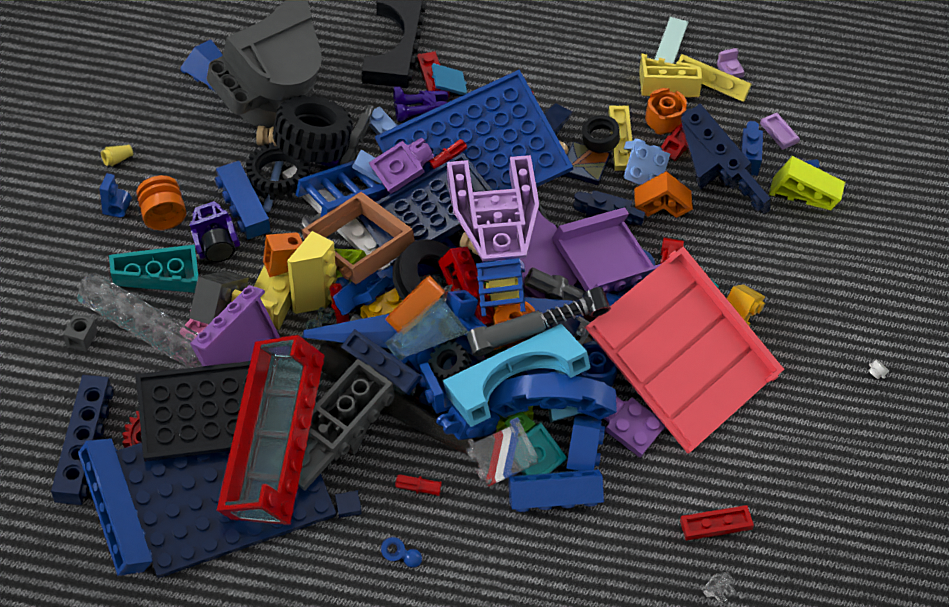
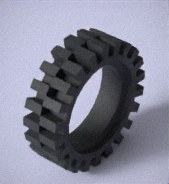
(274, 188)

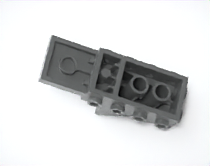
(343, 418)

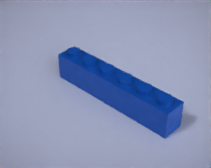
(115, 507)

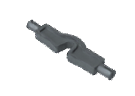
(358, 135)

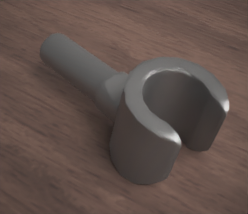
(306, 221)

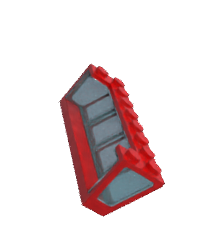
(271, 431)

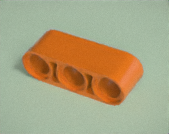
(415, 302)

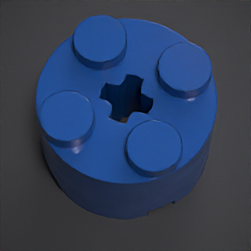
(601, 366)

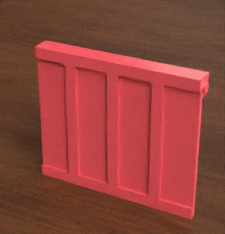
(684, 349)

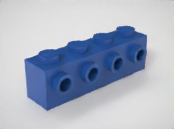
(242, 200)
(556, 489)

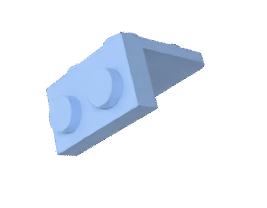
(644, 161)

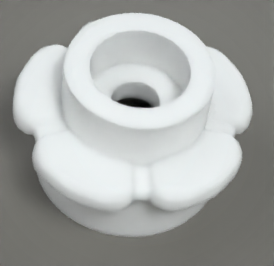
(878, 369)

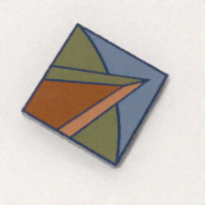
(587, 165)

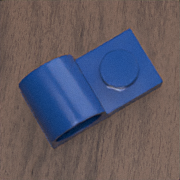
(113, 200)

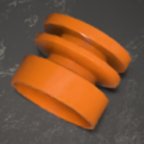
(161, 202)

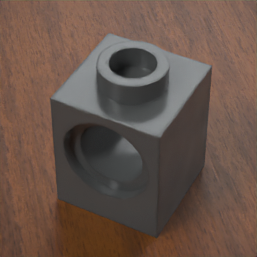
(77, 339)

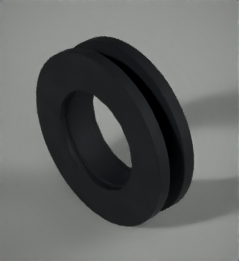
(405, 266)

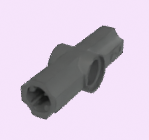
(552, 286)

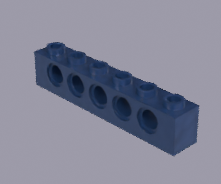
(90, 389)

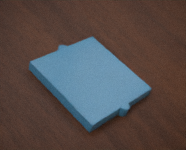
(449, 79)

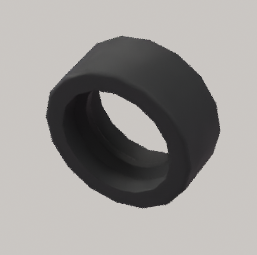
(601, 122)

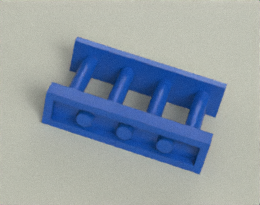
(336, 175)

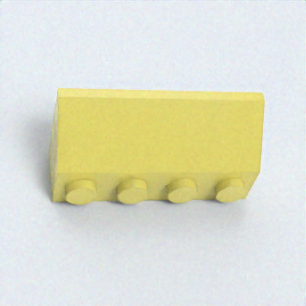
(311, 273)
(276, 291)

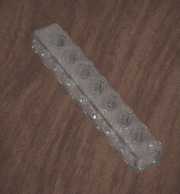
(139, 318)

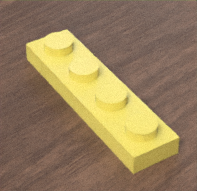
(720, 80)
(620, 155)

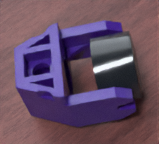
(216, 242)

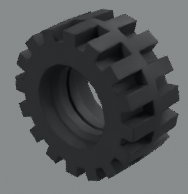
(445, 352)

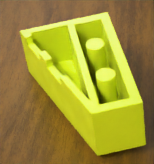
(807, 183)

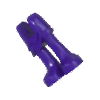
(428, 99)

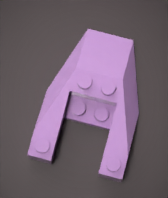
(496, 220)

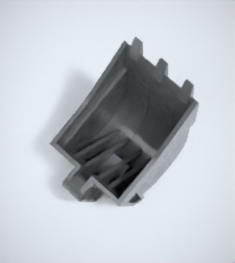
(268, 64)

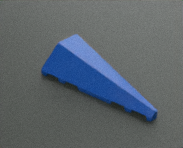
(199, 60)
(373, 328)

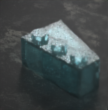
(429, 328)

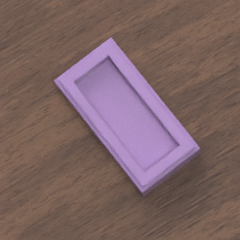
(779, 131)

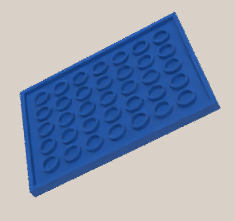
(495, 125)

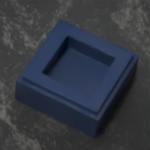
(348, 504)

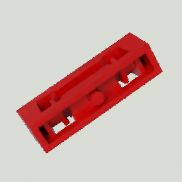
(467, 275)

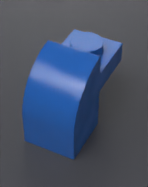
(464, 307)

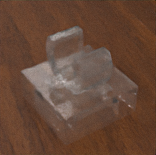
(717, 585)

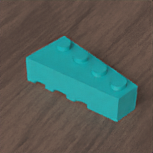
(157, 269)

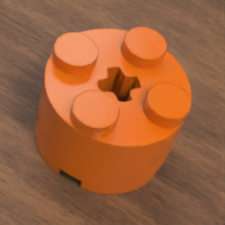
(665, 110)

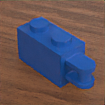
(751, 145)
(455, 424)

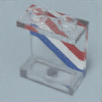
(502, 453)

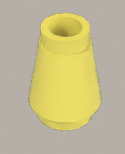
(116, 154)

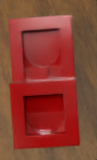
(675, 143)

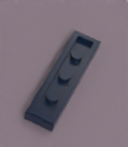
(381, 361)

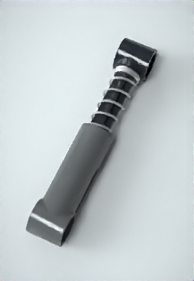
(485, 339)

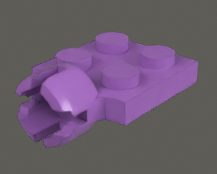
(401, 164)
(634, 426)

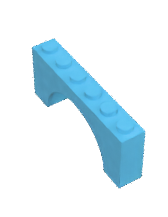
(549, 349)

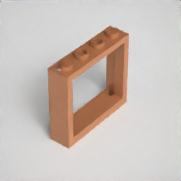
(348, 211)

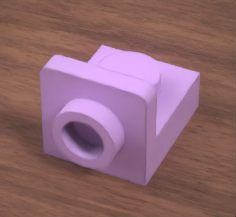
(729, 64)

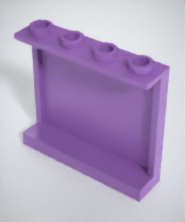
(603, 252)
(544, 256)
(235, 330)

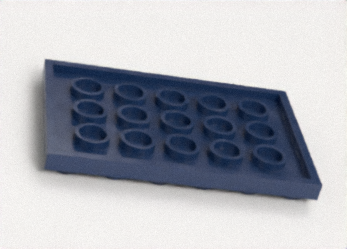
(425, 206)

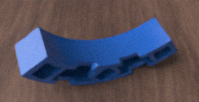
(553, 392)

